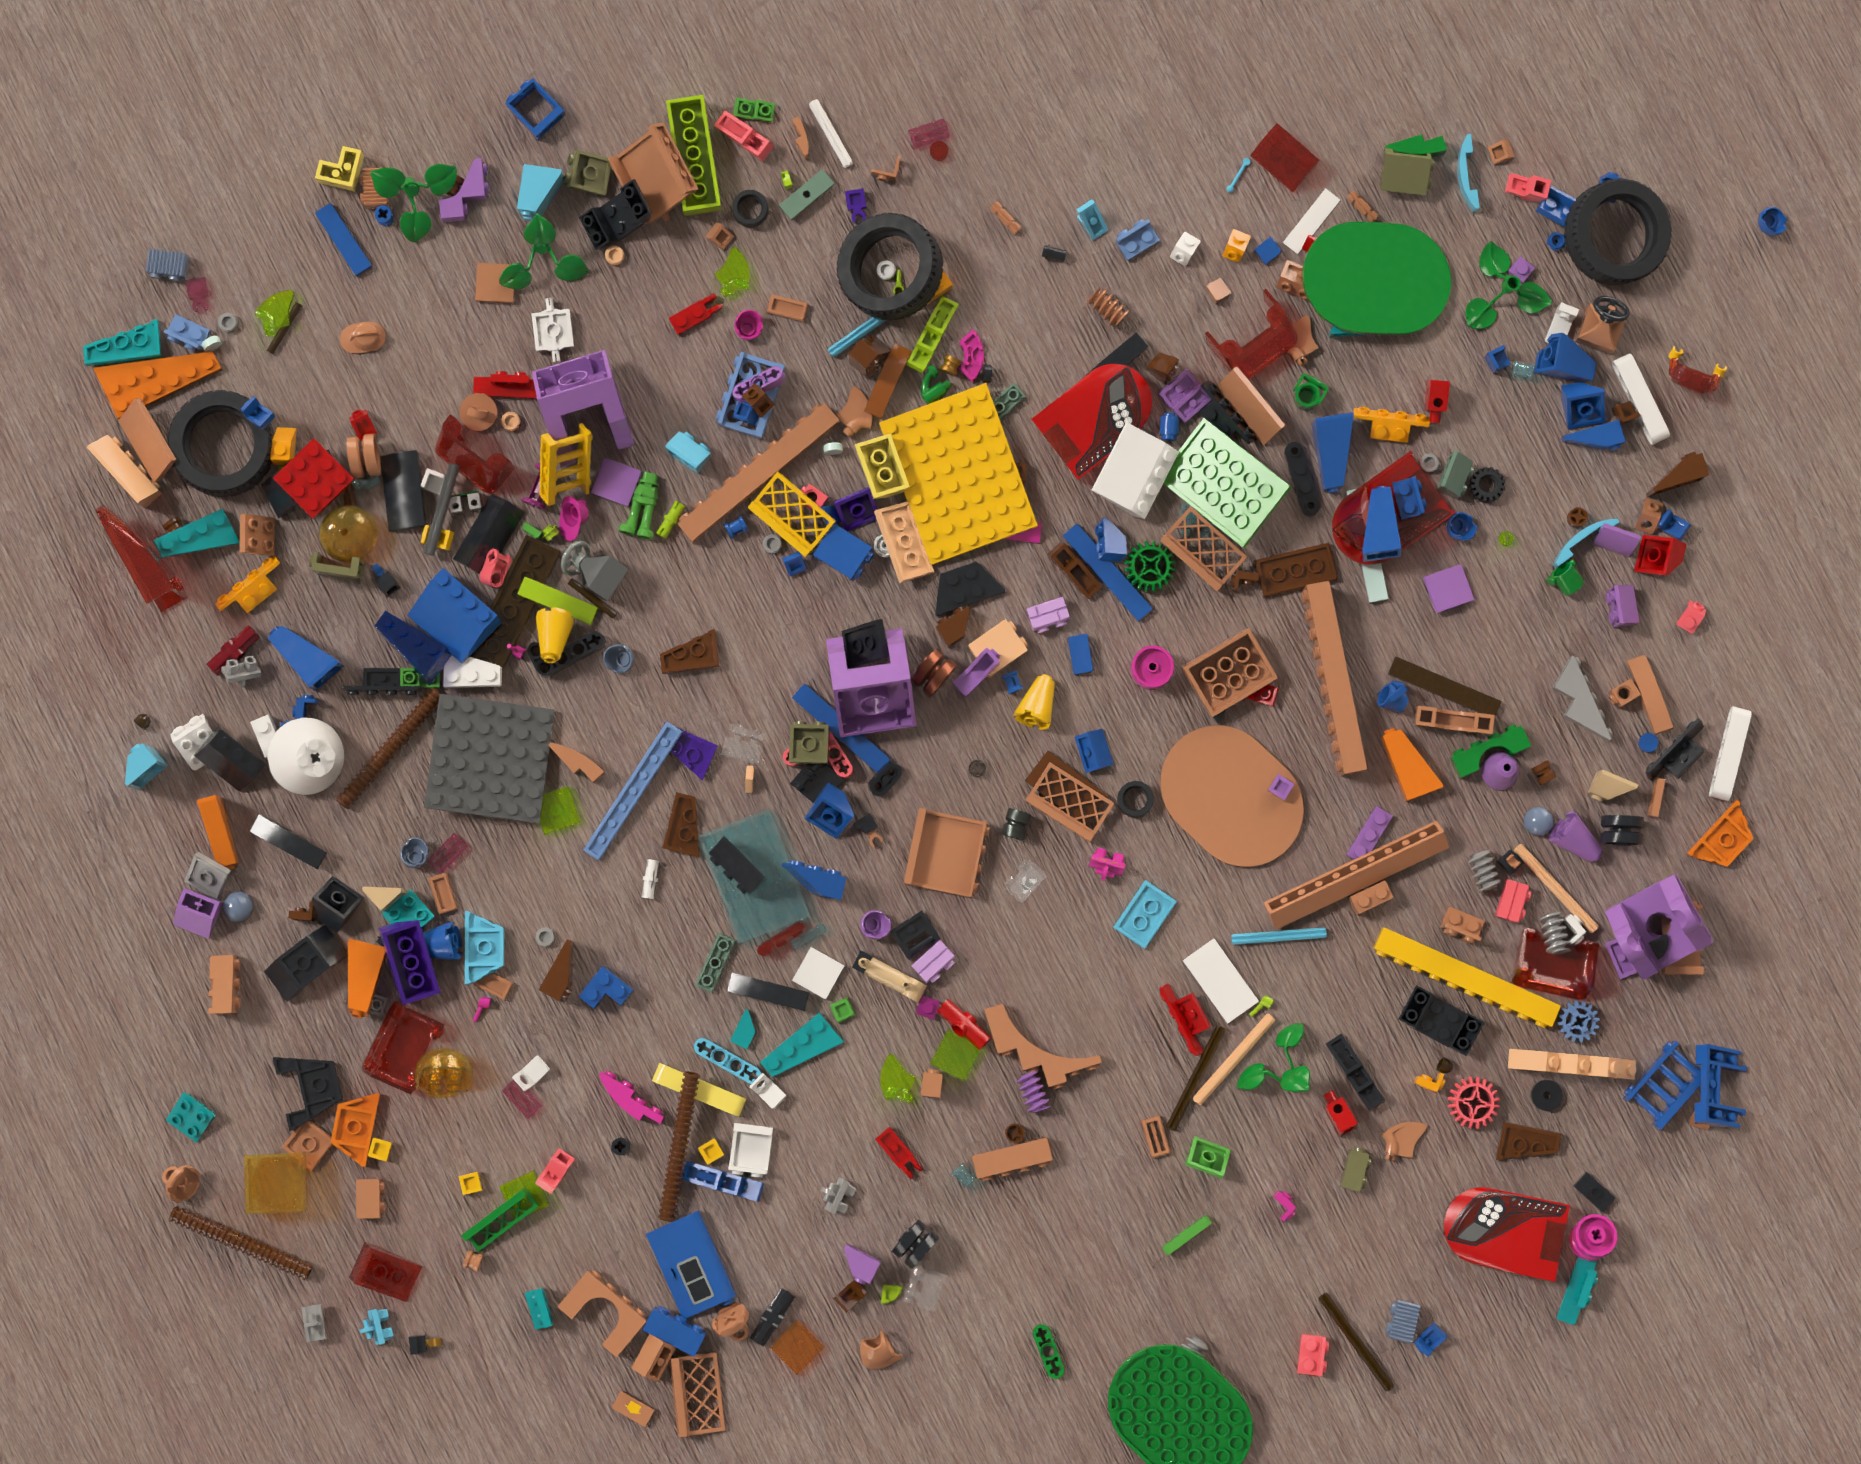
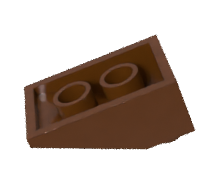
(1689, 470)
(559, 977)

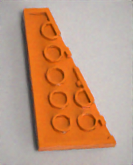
(153, 378)

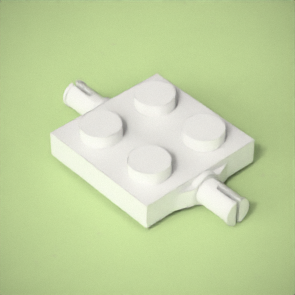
(552, 330)

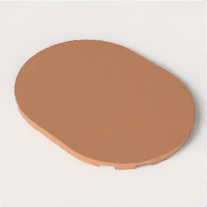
(1220, 798)

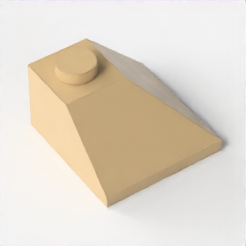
(1608, 785)

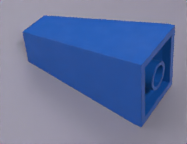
(1332, 447)
(306, 659)

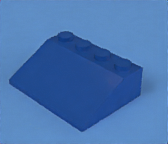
(453, 616)

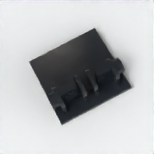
(813, 779)

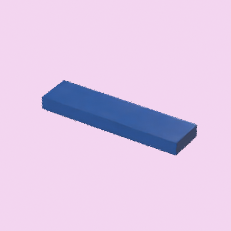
(343, 239)

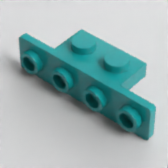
(1578, 1290)

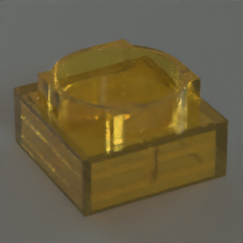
(275, 1183)

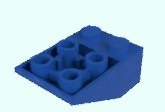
(824, 884)

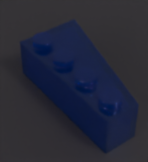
(415, 647)

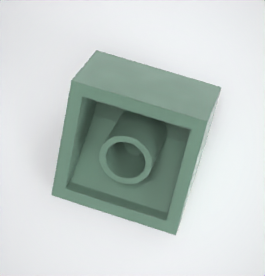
(1455, 475)

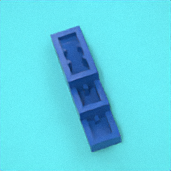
(722, 1181)

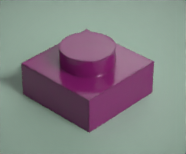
(927, 1007)

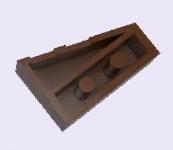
(868, 355)

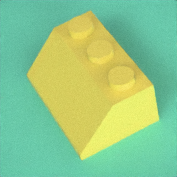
(882, 467)

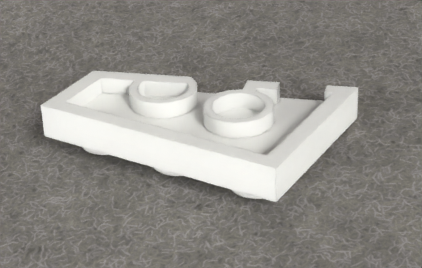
(471, 674)

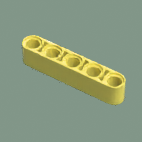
(706, 1092)

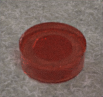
(938, 150)

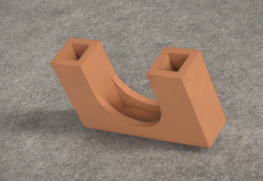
(591, 1287)

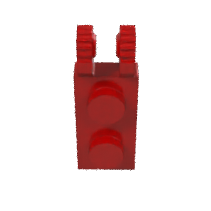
(694, 314)
(897, 1151)

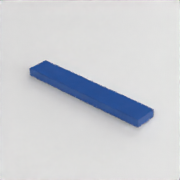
(1107, 573)
(825, 713)

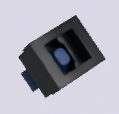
(385, 581)

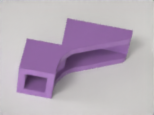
(473, 189)
(977, 671)

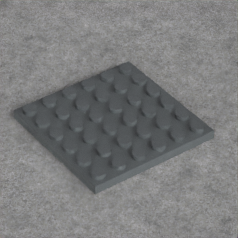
(489, 758)

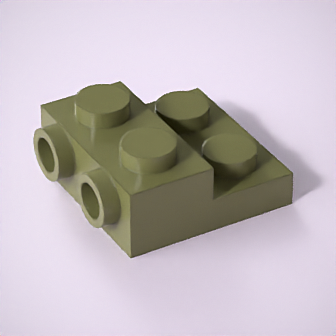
(587, 172)
(809, 743)

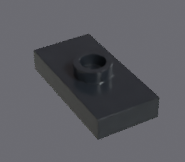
(1594, 1192)

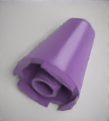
(1494, 773)
(1575, 838)

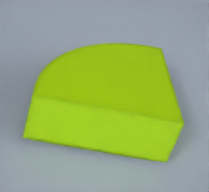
(786, 180)
(890, 1293)

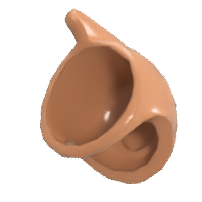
(877, 1352)

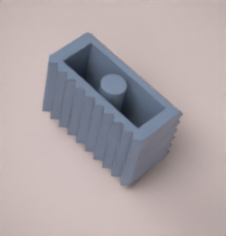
(167, 264)
(1403, 1321)

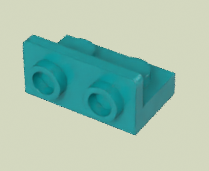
(539, 1308)

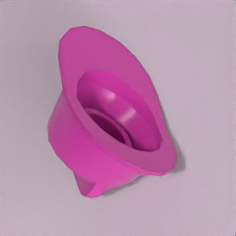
(571, 517)

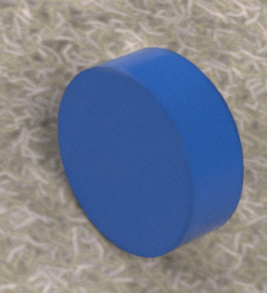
(1648, 742)

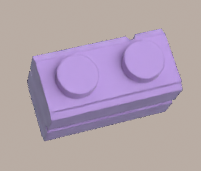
(1048, 614)
(933, 962)

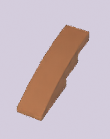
(1650, 695)

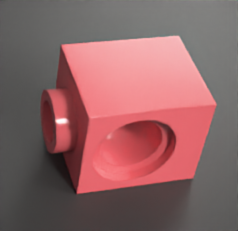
(821, 498)

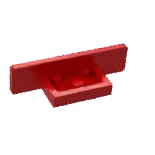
(505, 385)
(1188, 1016)

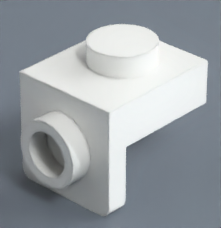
(1185, 248)
(1574, 925)

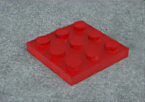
(313, 478)

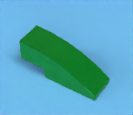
(1417, 146)

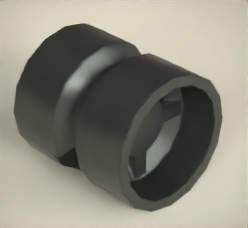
(1016, 824)

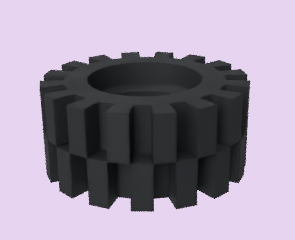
(1498, 484)

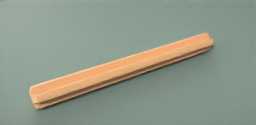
(1556, 888)
(1235, 1057)

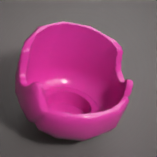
(748, 324)

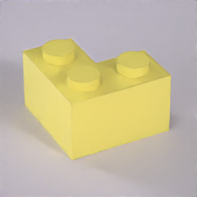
(345, 173)

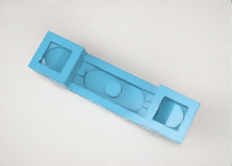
(1469, 196)
(1565, 552)

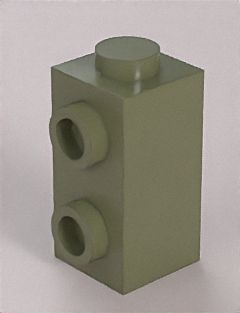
(1354, 1169)

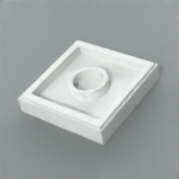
(818, 973)

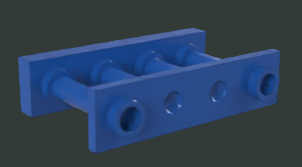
(1673, 1103)

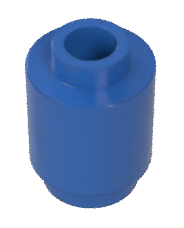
(1169, 427)

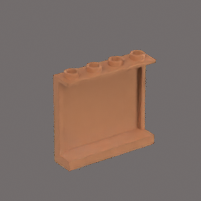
(657, 170)
(946, 853)

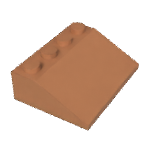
(1229, 672)

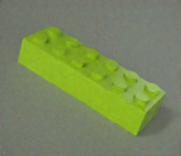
(692, 138)

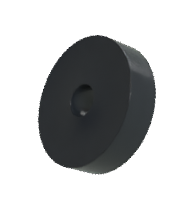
(1537, 1095)

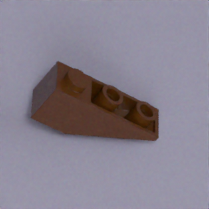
(1163, 367)

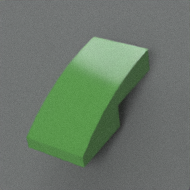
(753, 110)
(409, 677)

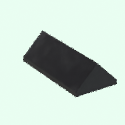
(489, 531)

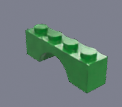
(1512, 741)

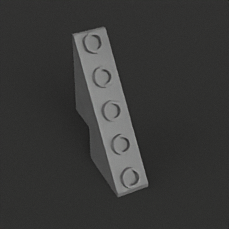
(1583, 706)

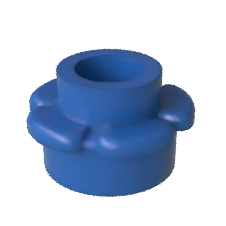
(1551, 241)

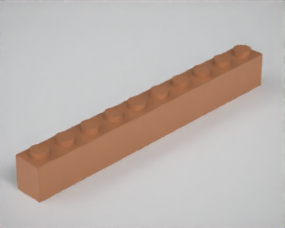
(758, 473)
(1356, 875)

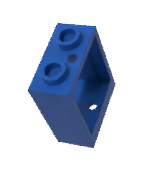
(548, 122)

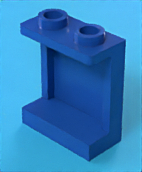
(844, 552)

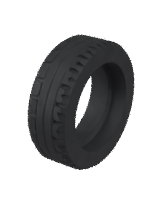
(1656, 226)
(861, 240)
(179, 443)

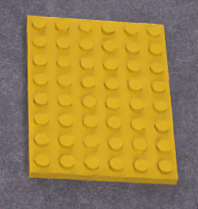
(960, 474)

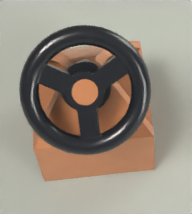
(1602, 324)

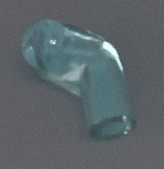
(365, 485)

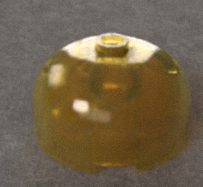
(360, 538)
(440, 1064)

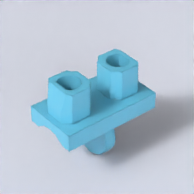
(375, 1317)

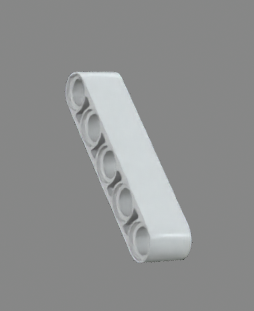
(1641, 399)
(1730, 753)

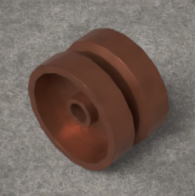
(931, 671)

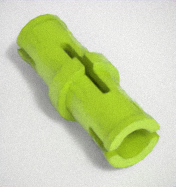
(670, 519)

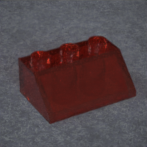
(1285, 157)

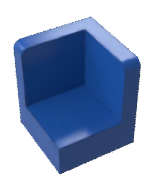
(1497, 359)

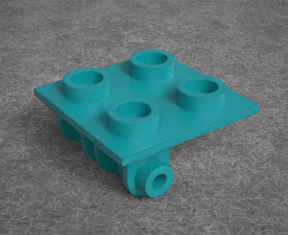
(408, 909)
(190, 1117)

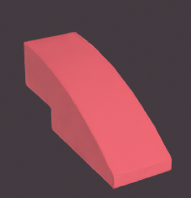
(744, 136)

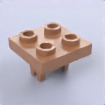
(257, 534)

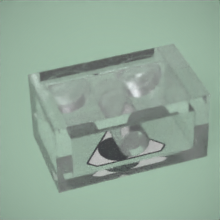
(1025, 881)

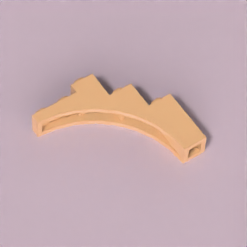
(1572, 1064)

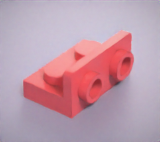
(1312, 1355)

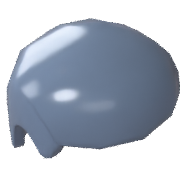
(618, 658)
(1538, 821)
(414, 853)
(238, 907)

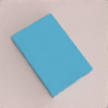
(1145, 914)

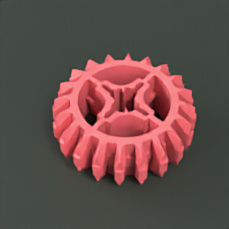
(1472, 1111)

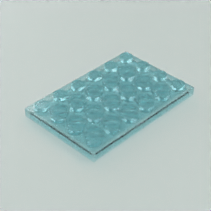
(777, 899)

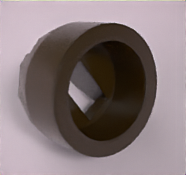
(142, 721)
(1444, 1065)

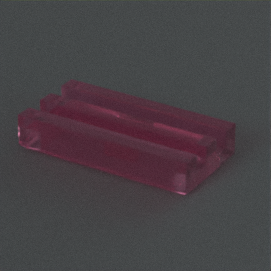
(931, 140)
(453, 858)
(513, 1100)

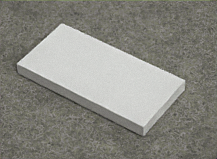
(1220, 981)

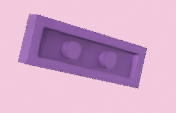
(1369, 833)

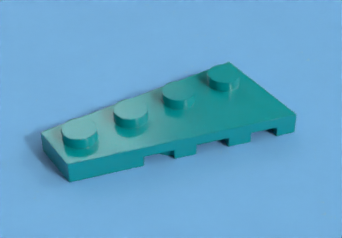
(126, 346)
(202, 534)
(804, 1044)

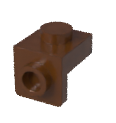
(850, 1295)

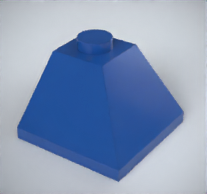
(1582, 404)
(830, 811)

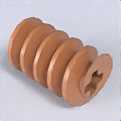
(1108, 307)

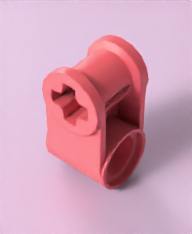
(495, 568)

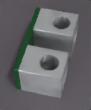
(472, 497)

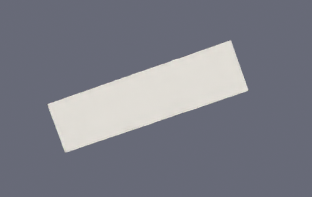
(1311, 220)

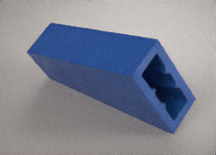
(1381, 530)

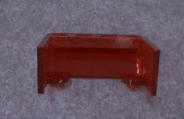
(1263, 348)

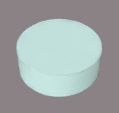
(211, 343)
(833, 448)

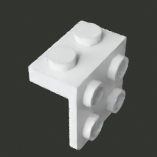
(190, 738)

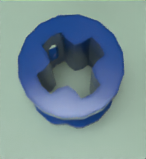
(384, 209)
(736, 527)
(1012, 682)

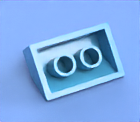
(143, 766)

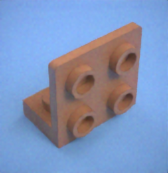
(1462, 924)

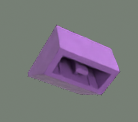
(1622, 605)
(197, 913)

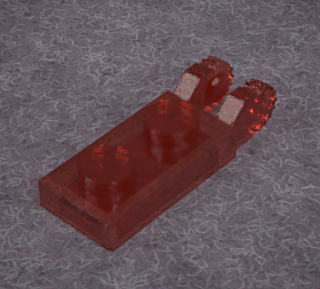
(780, 938)

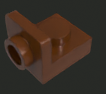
(758, 400)
(1247, 578)
(301, 914)

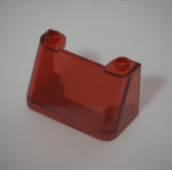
(487, 474)
(1562, 974)
(400, 1045)

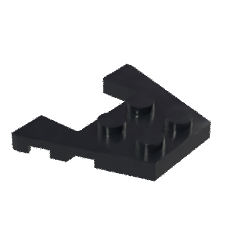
(318, 1087)

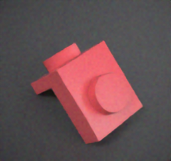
(1691, 616)

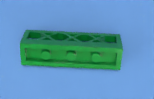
(501, 1210)

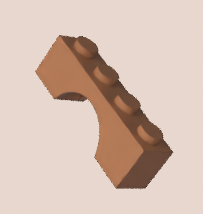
(1454, 720)

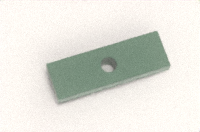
(815, 187)
(1009, 399)
(721, 951)

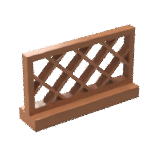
(1195, 563)
(1062, 817)
(680, 1400)

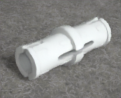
(650, 879)

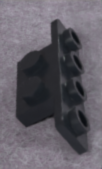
(1223, 416)
(381, 680)
(1680, 754)

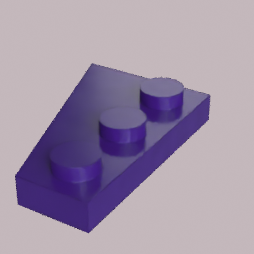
(694, 752)

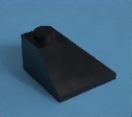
(336, 903)

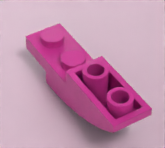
(622, 1095)

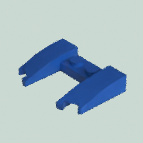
(1709, 1110)

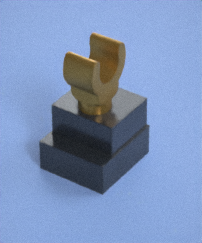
(419, 1343)

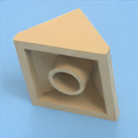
(383, 896)

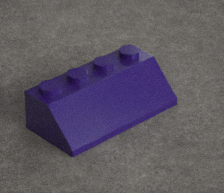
(409, 960)

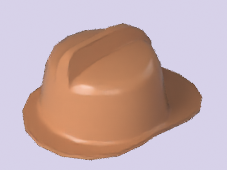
(362, 337)

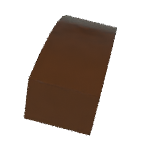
(1074, 570)

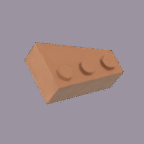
(224, 984)

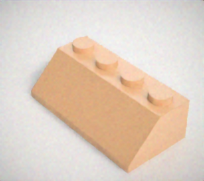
(124, 470)

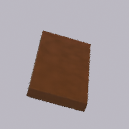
(1295, 569)
(1068, 785)

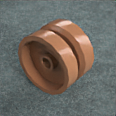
(361, 456)

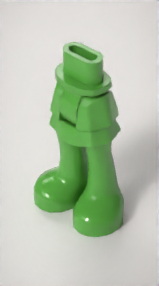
(644, 495)

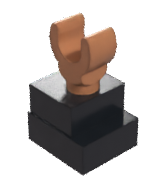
(868, 824)
(1509, 862)

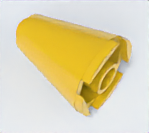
(553, 632)
(1037, 704)

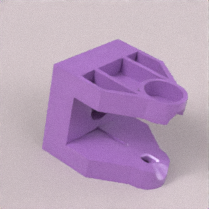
(578, 386)
(887, 682)
(1632, 918)

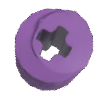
(1033, 1092)

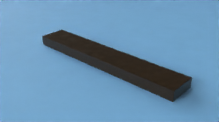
(1443, 687)

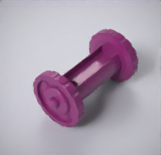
(537, 503)

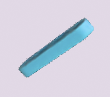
(726, 1063)

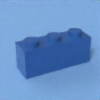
(675, 1330)

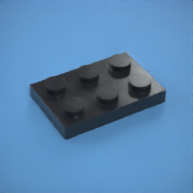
(865, 643)

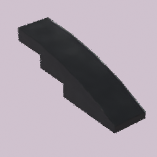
(1125, 352)
(288, 842)
(768, 991)
(1355, 1072)

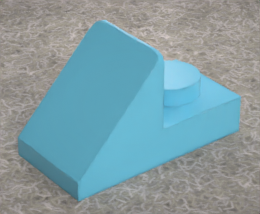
(1091, 219)

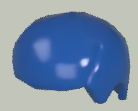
(1772, 221)
(1461, 527)

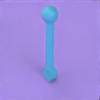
(1246, 162)

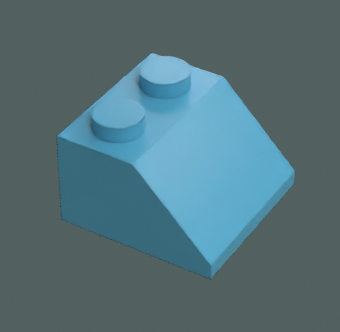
(688, 452)

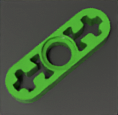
(1186, 1235)

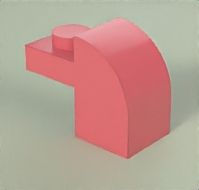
(1528, 189)
(555, 1171)

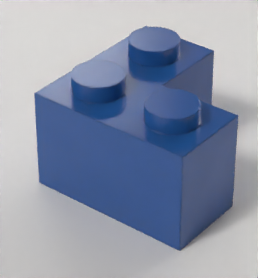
(605, 984)

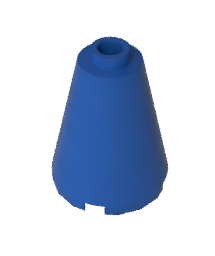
(444, 942)

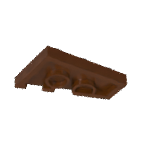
(693, 655)
(682, 826)
(1524, 1140)

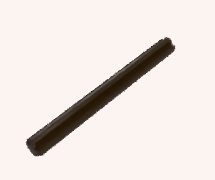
(1195, 1078)
(1356, 1342)

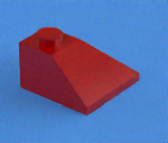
(1659, 555)

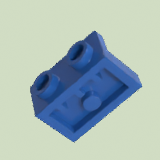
(1556, 206)
(1409, 498)

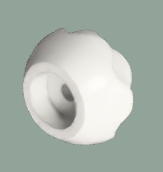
(879, 547)

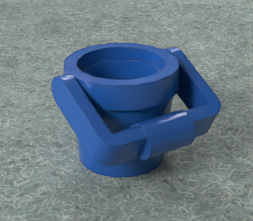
(1393, 697)

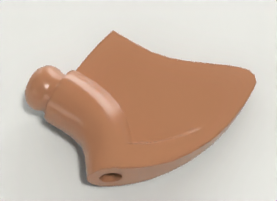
(1305, 343)
(853, 413)
(1402, 1138)

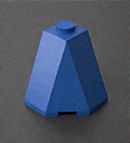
(1564, 360)

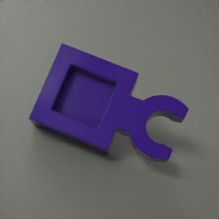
(855, 202)

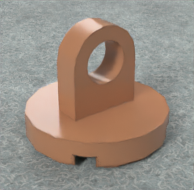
(478, 411)
(181, 1182)
(730, 1320)

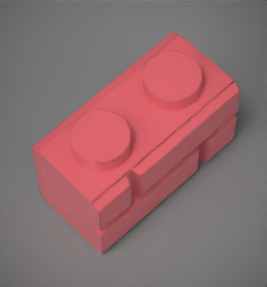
(1512, 901)

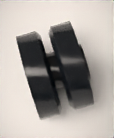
(1622, 829)
(915, 1244)

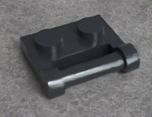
(911, 929)

